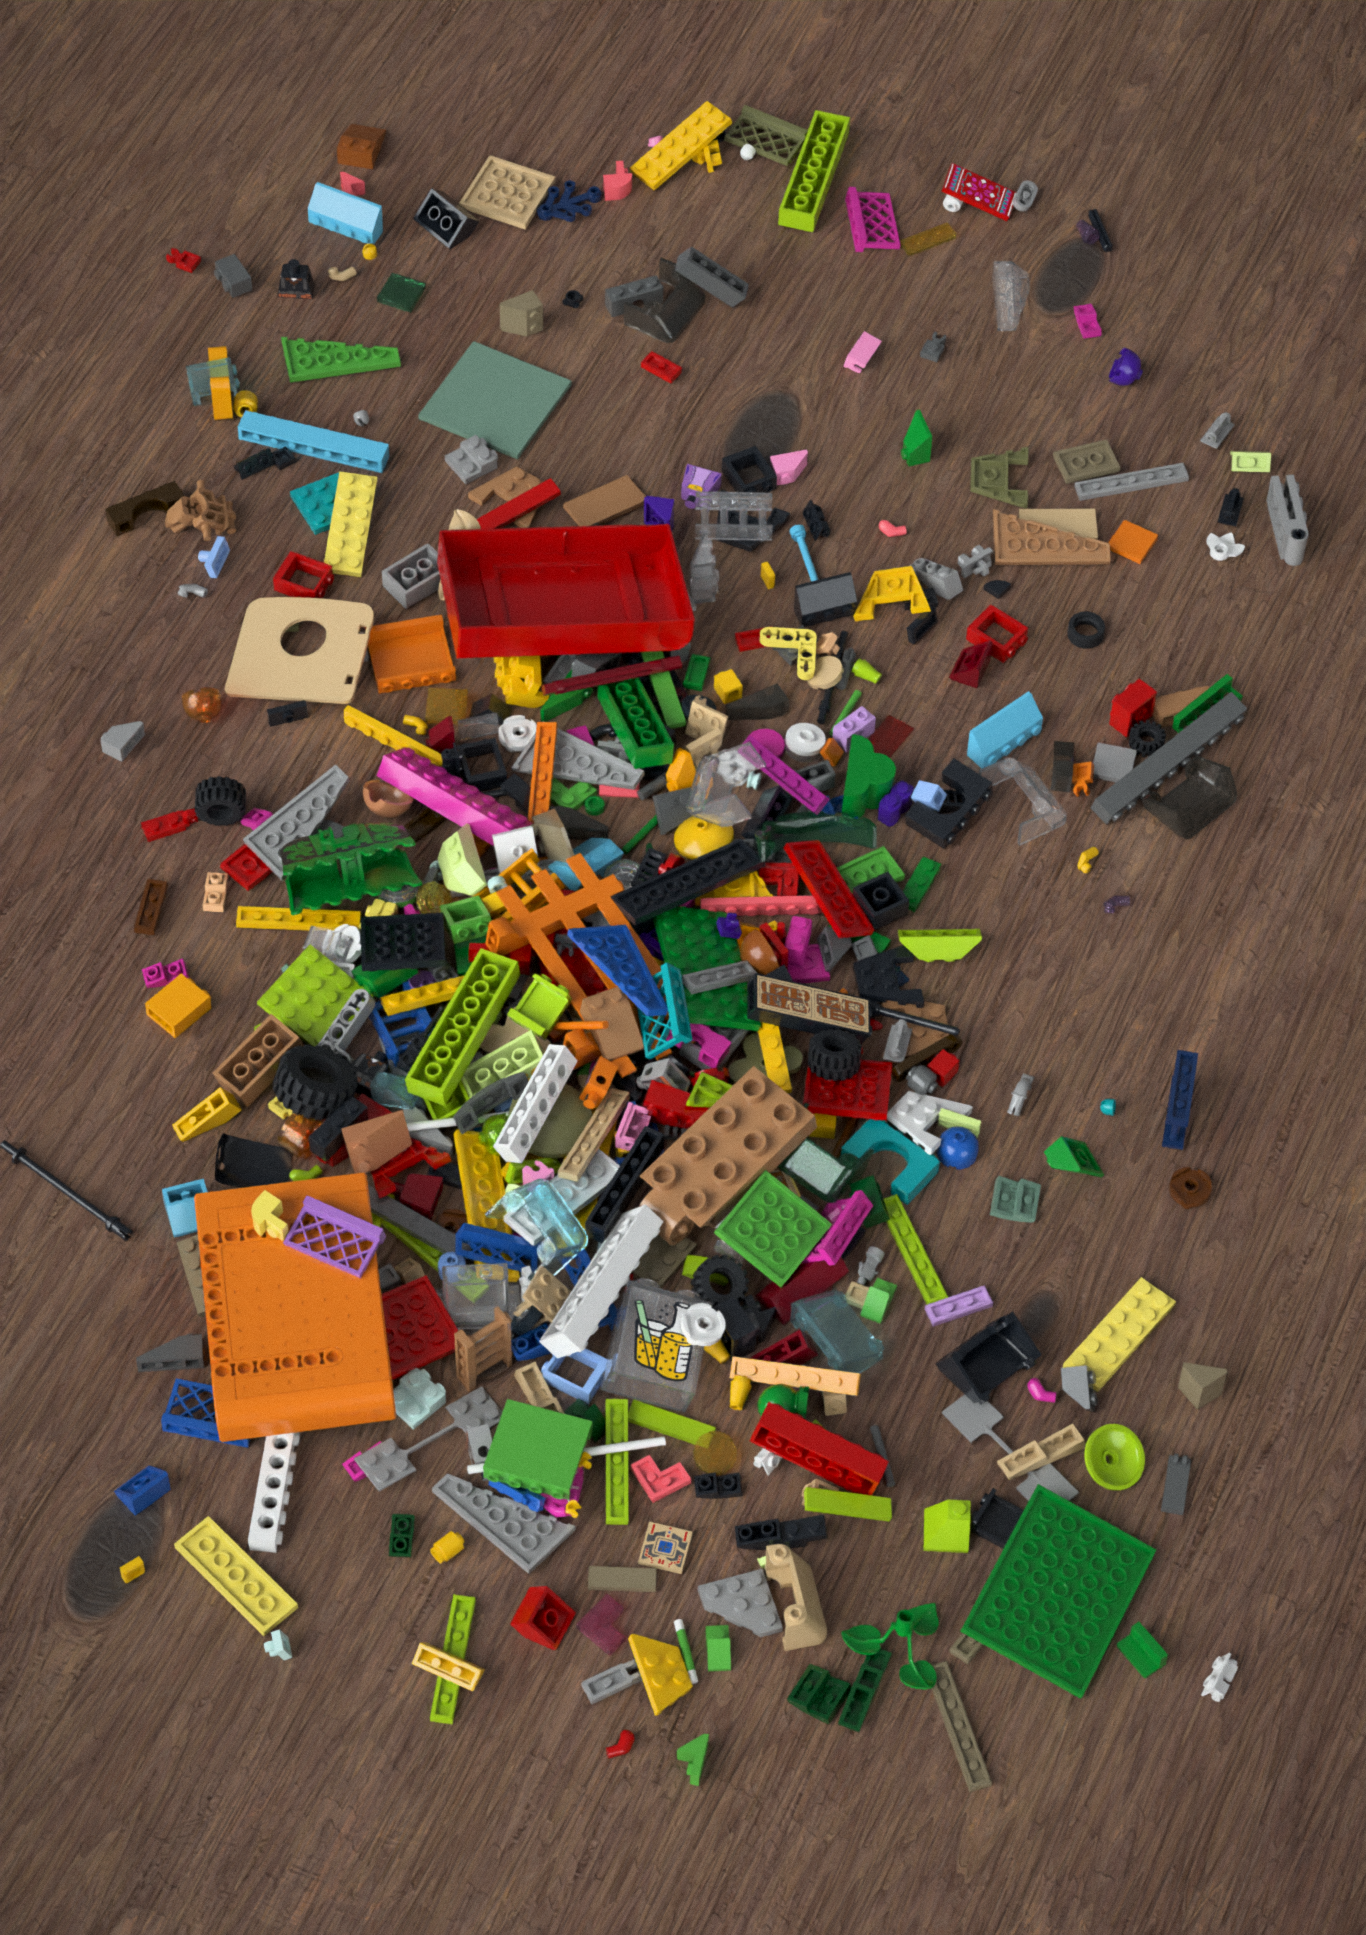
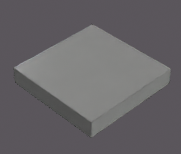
(1112, 762)

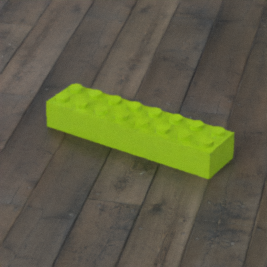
(814, 171)
(462, 1027)

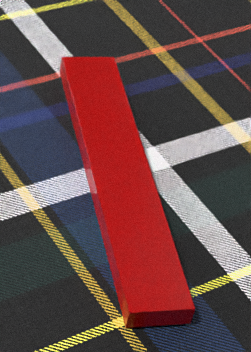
(520, 505)

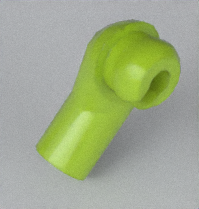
(298, 1175)

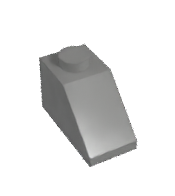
(122, 739)

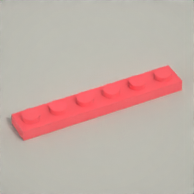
(762, 905)

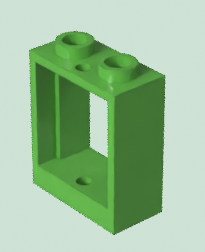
(475, 919)

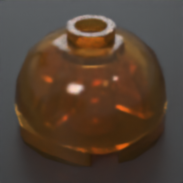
(202, 704)

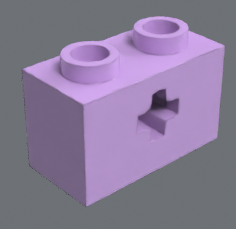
(859, 722)

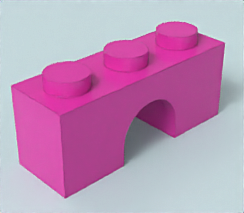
(714, 1046)

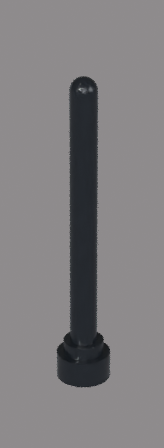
(878, 1010)

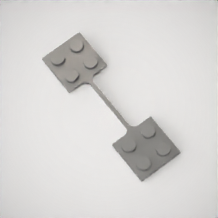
(979, 1419)
(389, 1463)

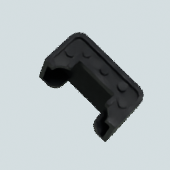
(989, 1357)

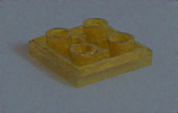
(445, 703)

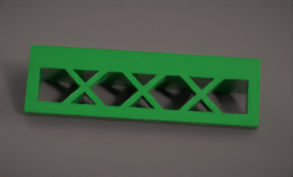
(1203, 703)

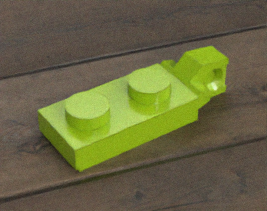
(514, 1173)

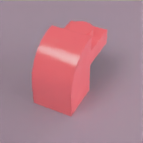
(617, 185)

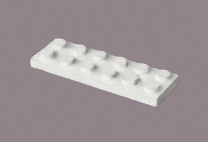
(575, 1194)

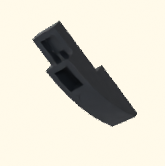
(789, 1533)

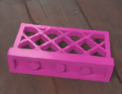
(859, 220)
(845, 1221)

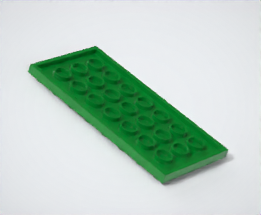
(693, 944)

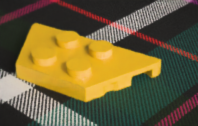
(746, 886)
(661, 1671)

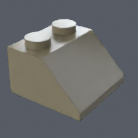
(522, 314)

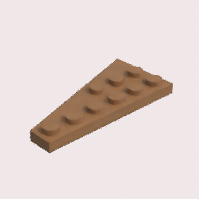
(1040, 544)

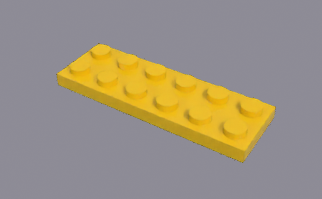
(680, 145)

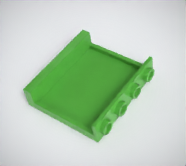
(537, 1449)

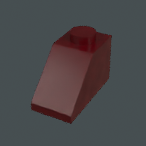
(441, 736)

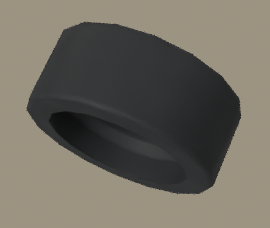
(1084, 641)

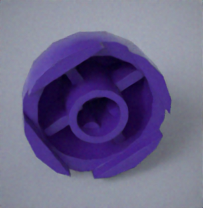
(1126, 368)

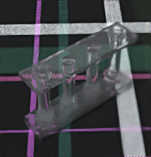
(734, 502)

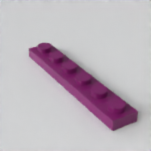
(789, 779)

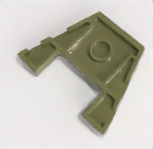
(990, 477)

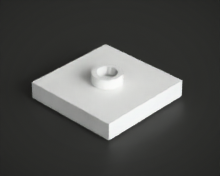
(512, 844)

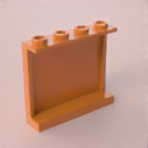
(410, 654)

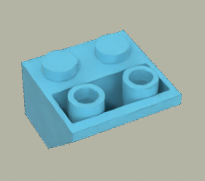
(181, 1206)

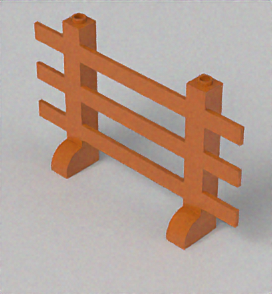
(567, 912)

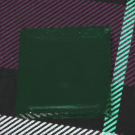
(401, 292)

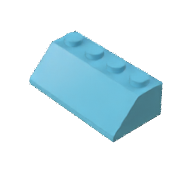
(345, 214)
(1004, 731)

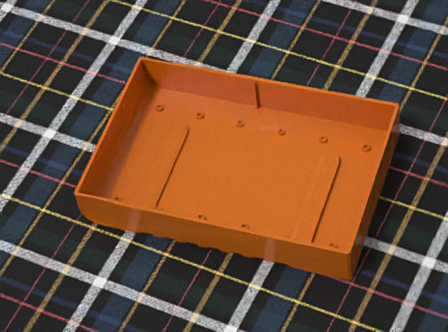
(285, 1331)

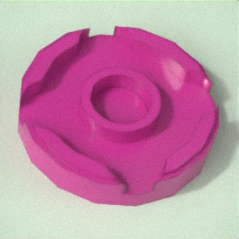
(771, 740)

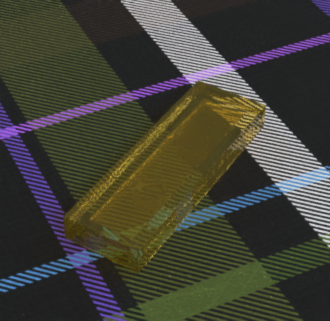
(928, 239)

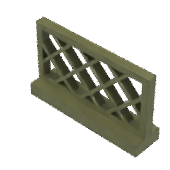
(771, 126)

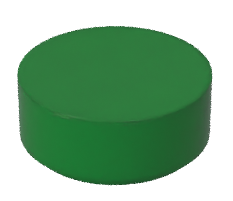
(594, 805)

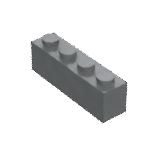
(711, 277)

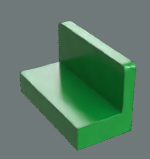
(1143, 1651)

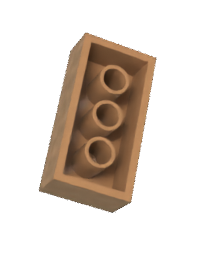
(256, 1060)

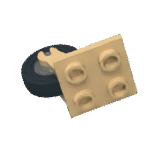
(702, 716)
(542, 1302)

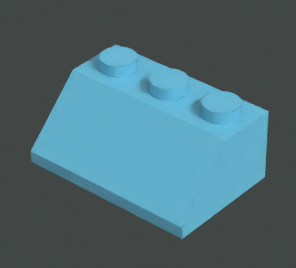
(598, 854)

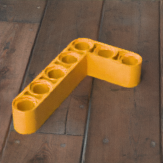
(220, 387)

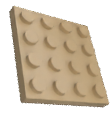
(507, 192)

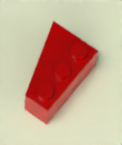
(669, 1106)

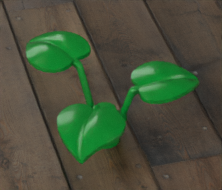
(921, 1619)

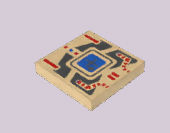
(665, 1547)

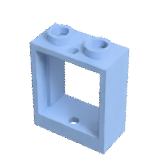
(593, 1383)

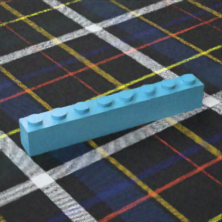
(313, 441)

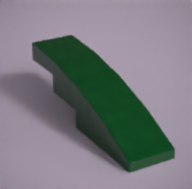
(864, 1690)

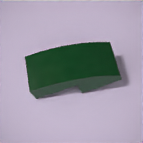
(401, 1535)

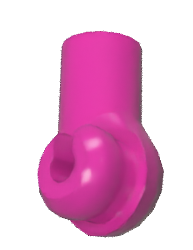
(1039, 1393)

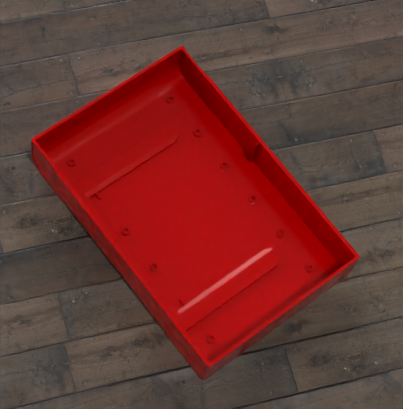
(564, 590)

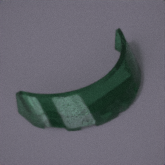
(810, 827)

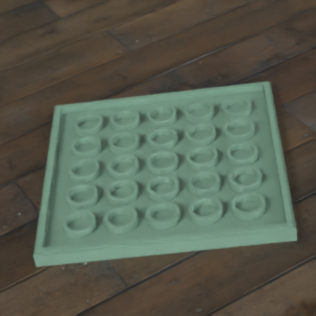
(495, 399)

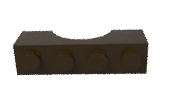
(123, 515)

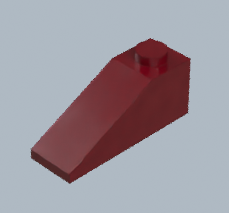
(793, 1350)

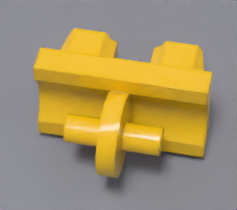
(711, 159)

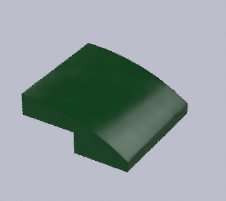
(819, 1693)

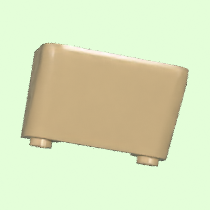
(804, 1619)

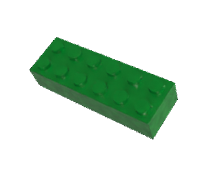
(636, 723)

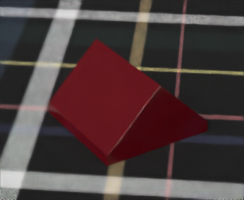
(972, 664)

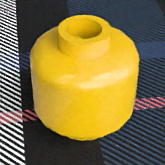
(244, 401)

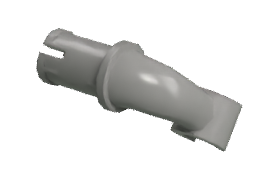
(1019, 1094)

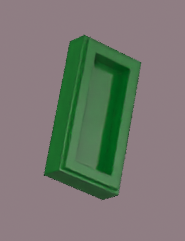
(696, 672)

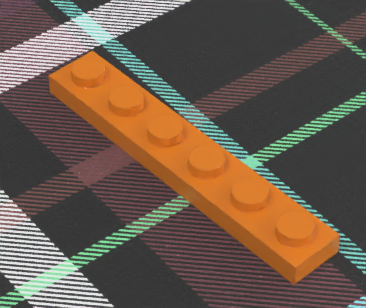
(542, 768)

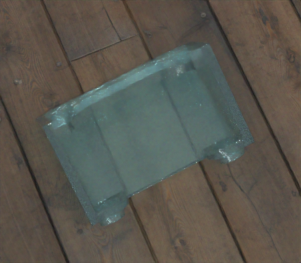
(837, 1331)

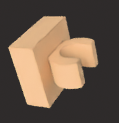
(826, 644)

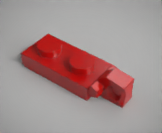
(168, 824)

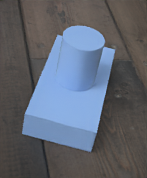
(216, 557)

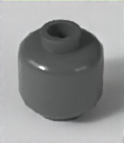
(922, 1080)

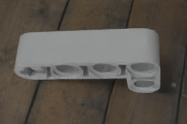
(348, 1028)

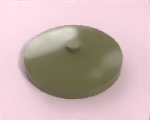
(561, 1126)

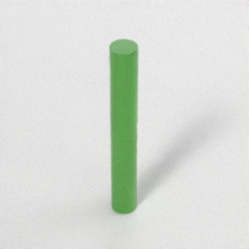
(848, 708)

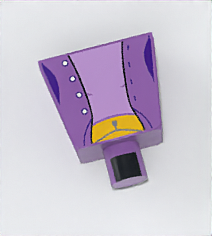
(698, 480)

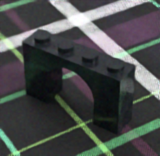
(943, 828)

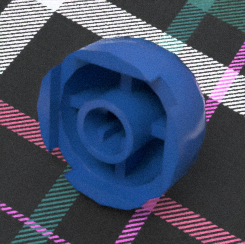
(958, 1148)

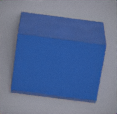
(144, 1489)

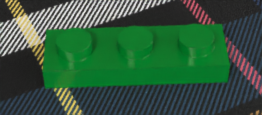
(920, 882)

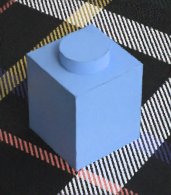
(929, 795)

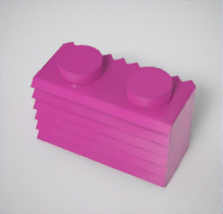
(798, 939)

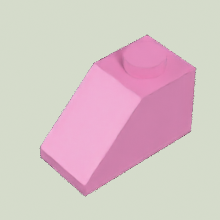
(788, 466)

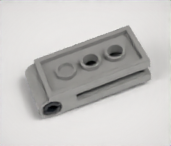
(1288, 519)

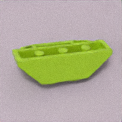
(940, 943)

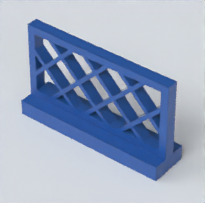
(189, 1425)

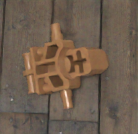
(202, 512)

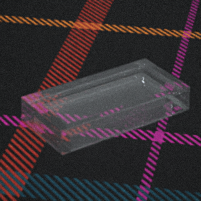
(478, 726)

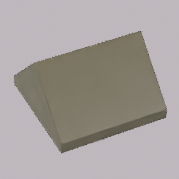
(1201, 1383)

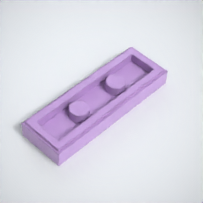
(958, 1305)

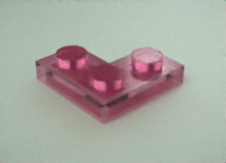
(598, 1627)

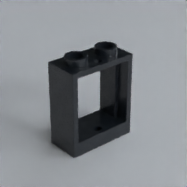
(745, 459)
(493, 778)

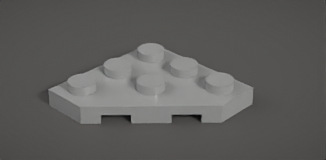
(743, 1601)

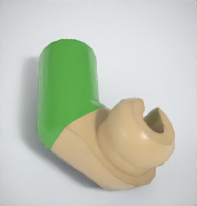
(583, 1074)

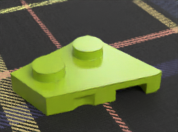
(707, 1091)

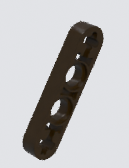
(949, 1043)

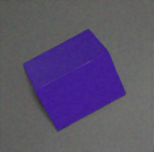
(658, 511)

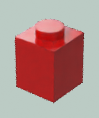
(945, 1067)

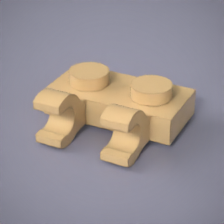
(704, 745)

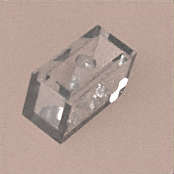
(330, 943)

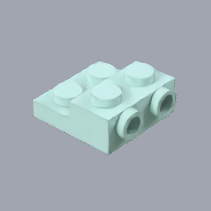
(418, 1397)

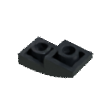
(717, 1487)

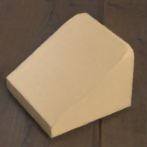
(409, 1270)

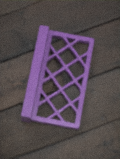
(339, 1219)

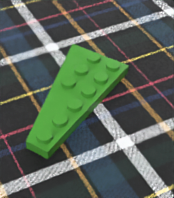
(330, 359)

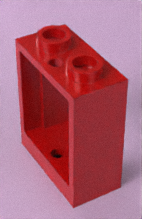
(307, 565)
(994, 615)

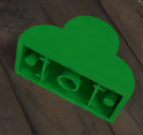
(867, 778)

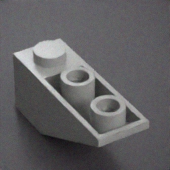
(939, 577)
(428, 1137)

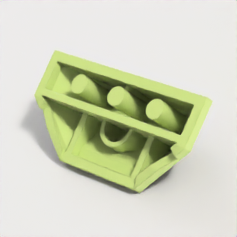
(461, 863)

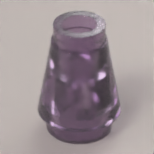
(1087, 232)

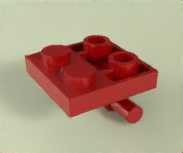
(776, 940)

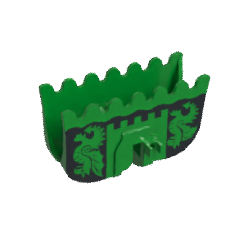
(366, 861)

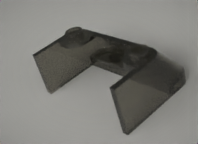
(670, 319)

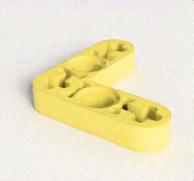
(802, 646)

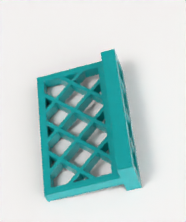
(678, 1014)

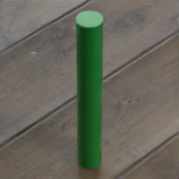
(640, 835)

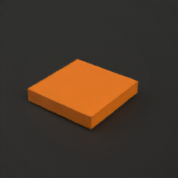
(1132, 541)

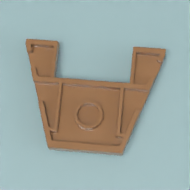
(508, 487)
(921, 1036)

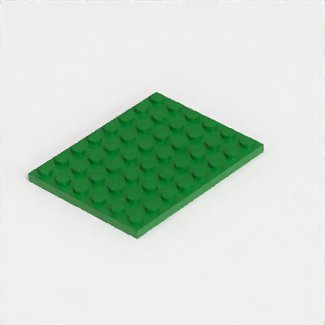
(1058, 1591)

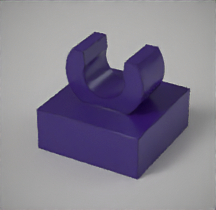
(729, 926)

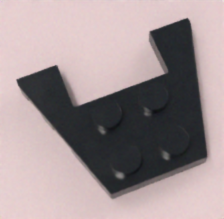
(776, 518)
(878, 979)

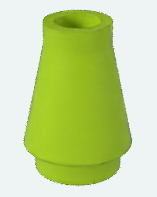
(866, 671)

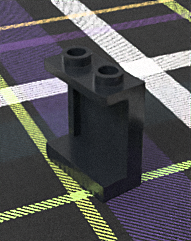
(995, 1519)

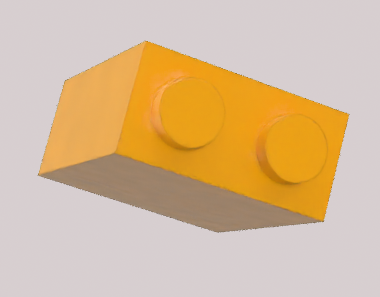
(178, 1005)

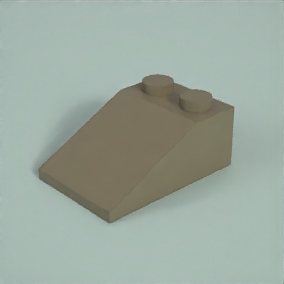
(552, 836)

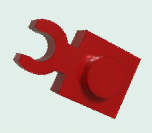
(186, 261)

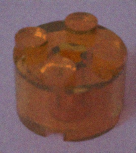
(296, 1135)

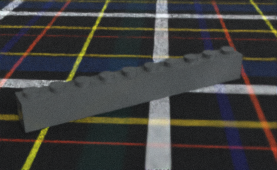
(1169, 758)

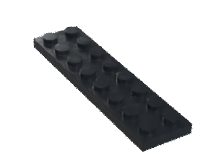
(687, 881)

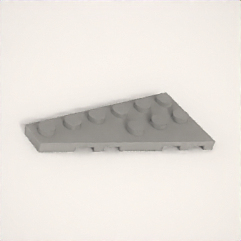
(583, 763)
(296, 819)
(509, 1525)

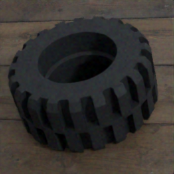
(314, 1081)

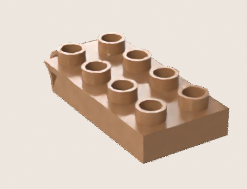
(724, 1155)

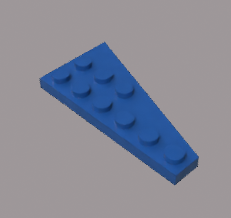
(620, 959)

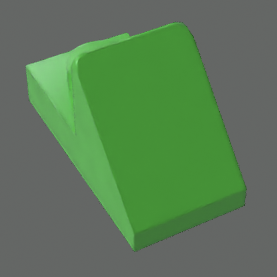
(878, 1300)
(718, 1648)
(695, 1754)

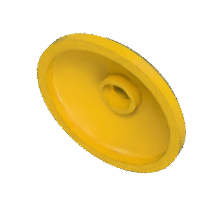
(700, 837)

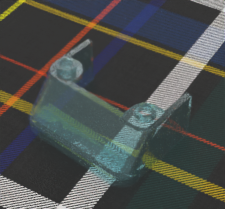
(552, 1217)

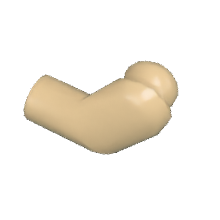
(341, 276)

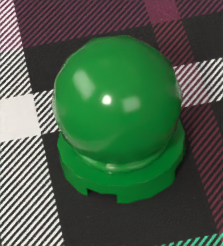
(785, 1396)

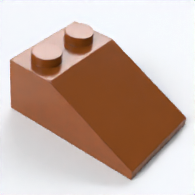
(360, 146)

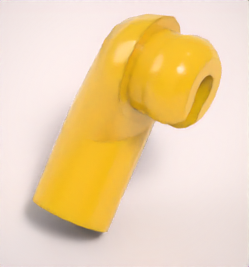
(416, 722)
(1083, 864)

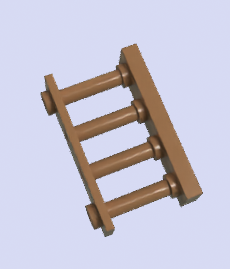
(467, 1349)

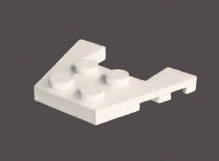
(918, 1113)

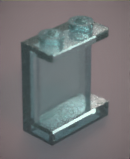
(200, 375)

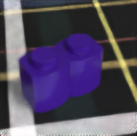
(895, 803)

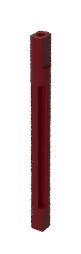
(612, 675)

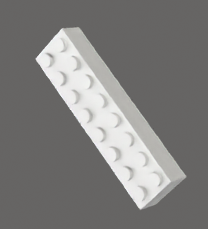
(601, 1282)

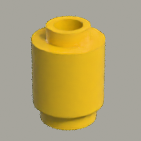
(447, 1547)

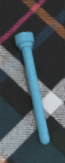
(798, 534)

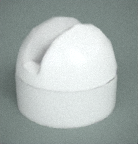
(747, 152)

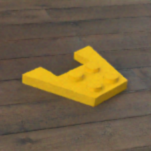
(889, 587)

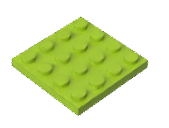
(309, 995)

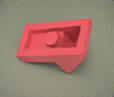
(352, 184)

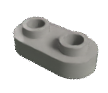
(1025, 196)

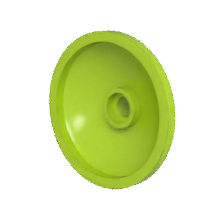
(1124, 1455)

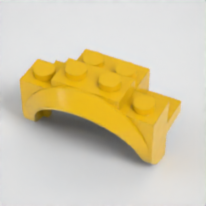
(516, 692)

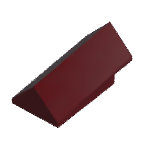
(805, 1281)

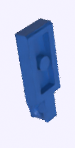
(533, 1500)

